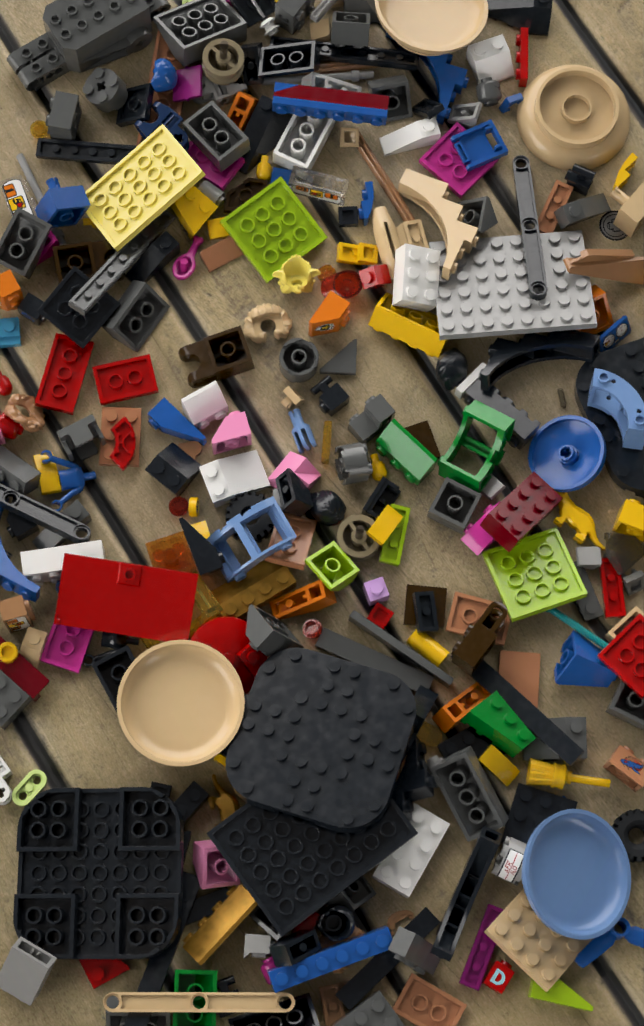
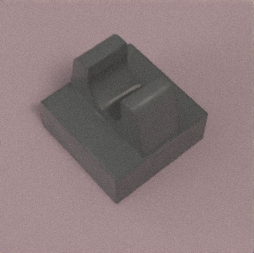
(633, 582)

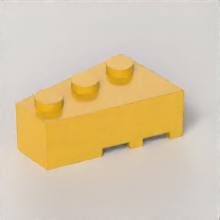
(193, 210)

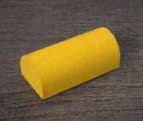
(427, 647)

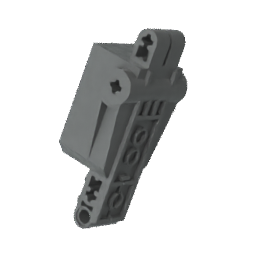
(84, 37)

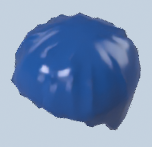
(164, 76)

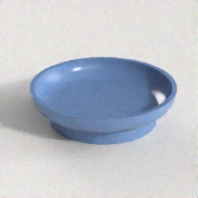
(576, 874)

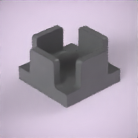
(80, 438)

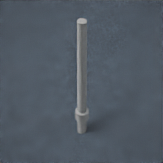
(354, 75)
(38, 194)

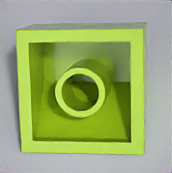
(333, 567)

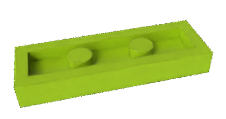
(392, 548)

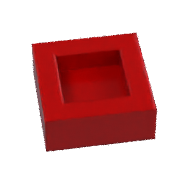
(380, 615)

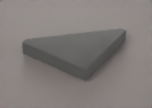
(342, 363)

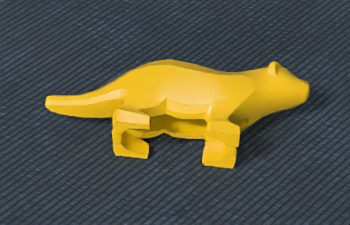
(576, 519)

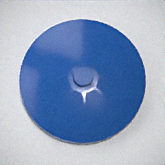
(567, 453)

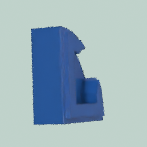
(509, 101)

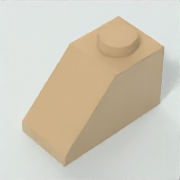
(33, 646)

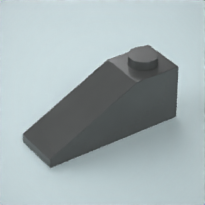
(581, 210)
(49, 539)

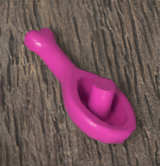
(185, 264)

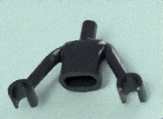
(113, 641)

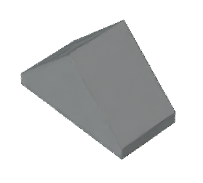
(465, 114)

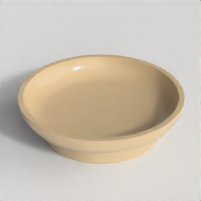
(432, 25)
(573, 117)
(180, 703)

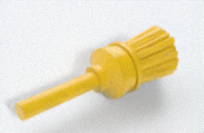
(558, 775)

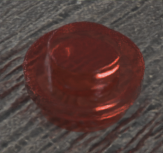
(178, 506)
(312, 628)

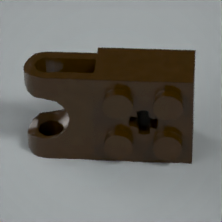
(87, 255)
(214, 358)
(479, 638)

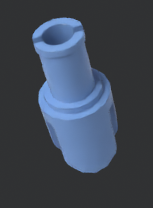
(301, 432)

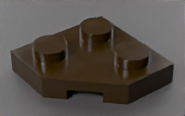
(243, 193)

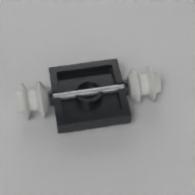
(257, 10)

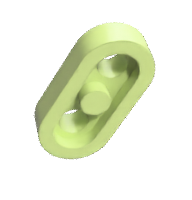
(27, 786)

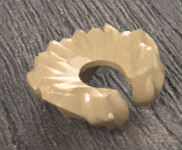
(266, 312)

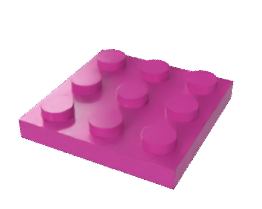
(447, 166)

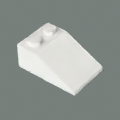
(234, 476)

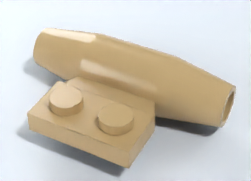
(391, 238)

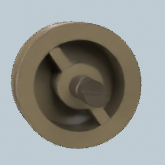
(223, 61)
(354, 540)

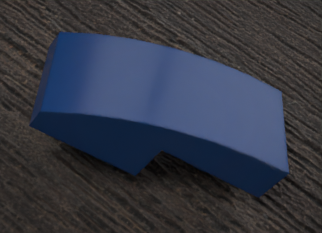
(365, 209)

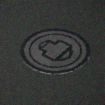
(608, 229)

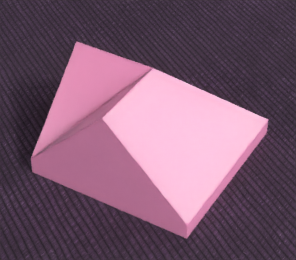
(300, 466)

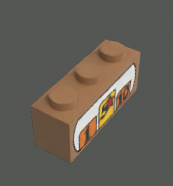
(17, 613)

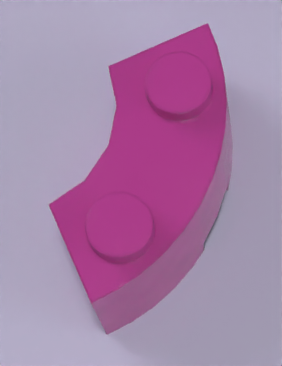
(476, 537)

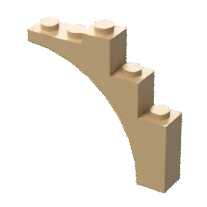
(433, 198)

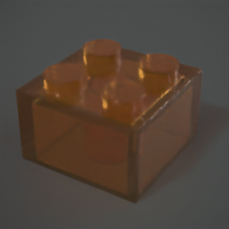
(171, 553)

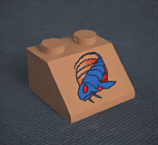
(626, 767)

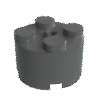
(105, 90)
(305, 352)
(353, 463)

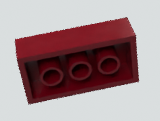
(521, 511)

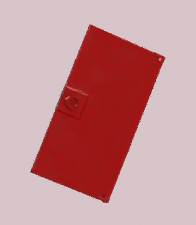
(125, 598)

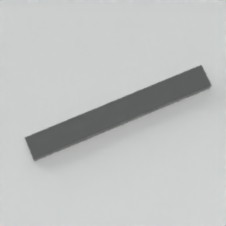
(118, 264)

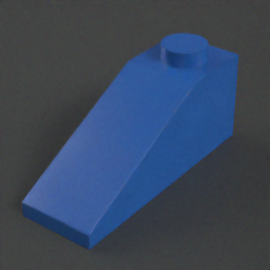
(172, 422)

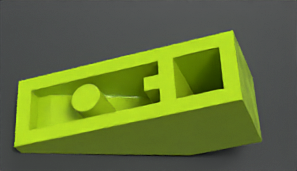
(559, 994)

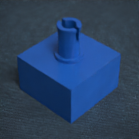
(62, 205)

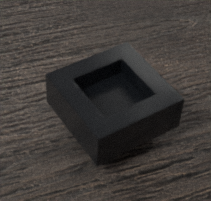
(348, 216)

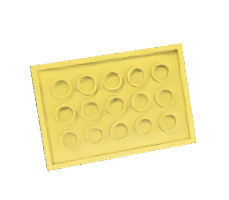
(141, 187)

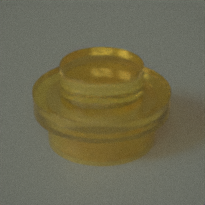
(39, 129)

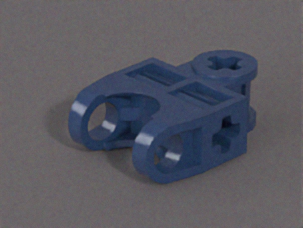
(169, 119)

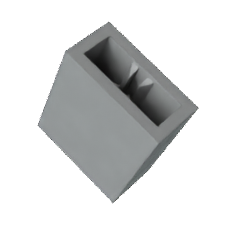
(26, 970)

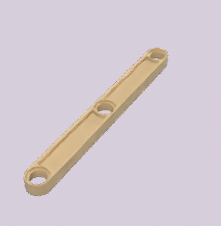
(183, 1002)

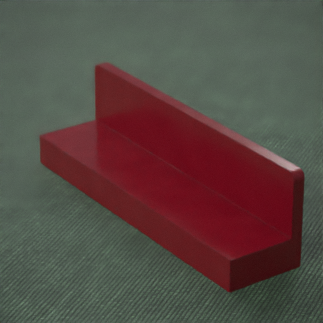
(25, 675)

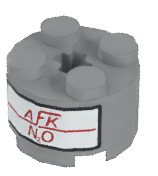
(509, 861)

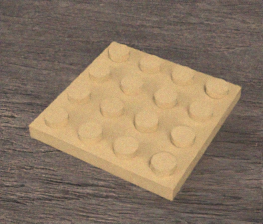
(532, 944)

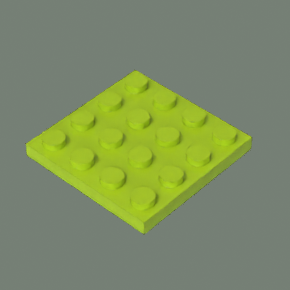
(273, 228)
(535, 575)

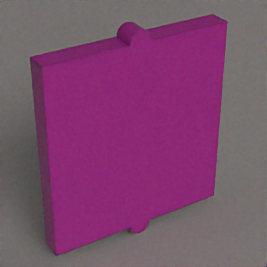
(188, 84)

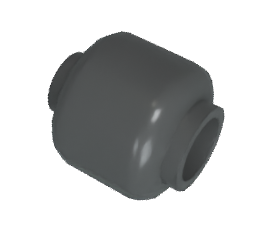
(488, 92)

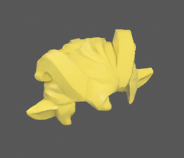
(296, 276)

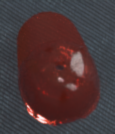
(340, 281)

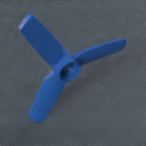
(600, 944)

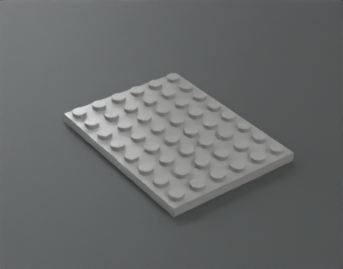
(493, 295)

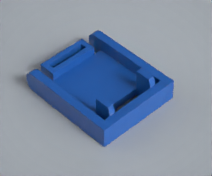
(475, 148)

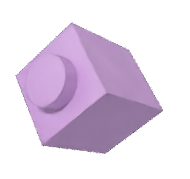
(375, 591)

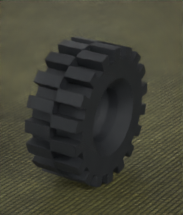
(241, 504)
(623, 825)

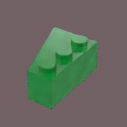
(499, 724)

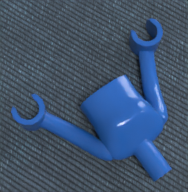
(70, 479)

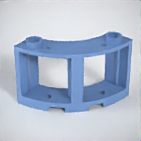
(622, 406)
(232, 568)

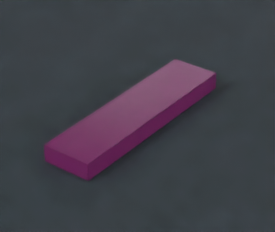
(480, 952)

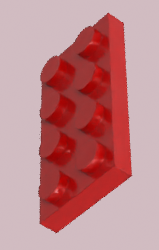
(63, 375)

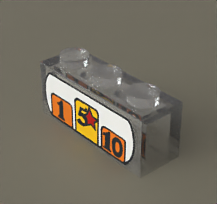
(318, 185)
(16, 195)

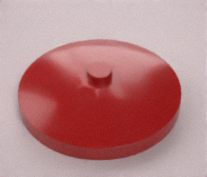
(228, 637)

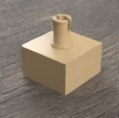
(631, 214)

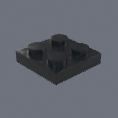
(136, 106)

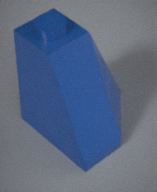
(580, 664)

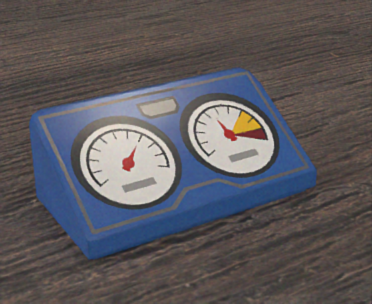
(615, 334)

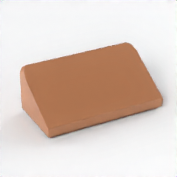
(220, 254)

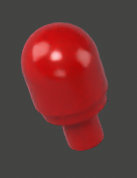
(5, 385)

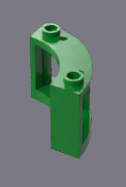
(494, 455)

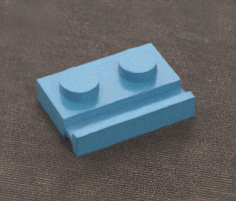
(10, 332)

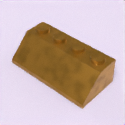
(259, 587)
(220, 924)

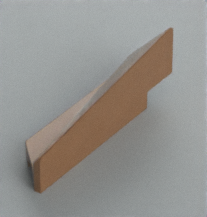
(608, 264)

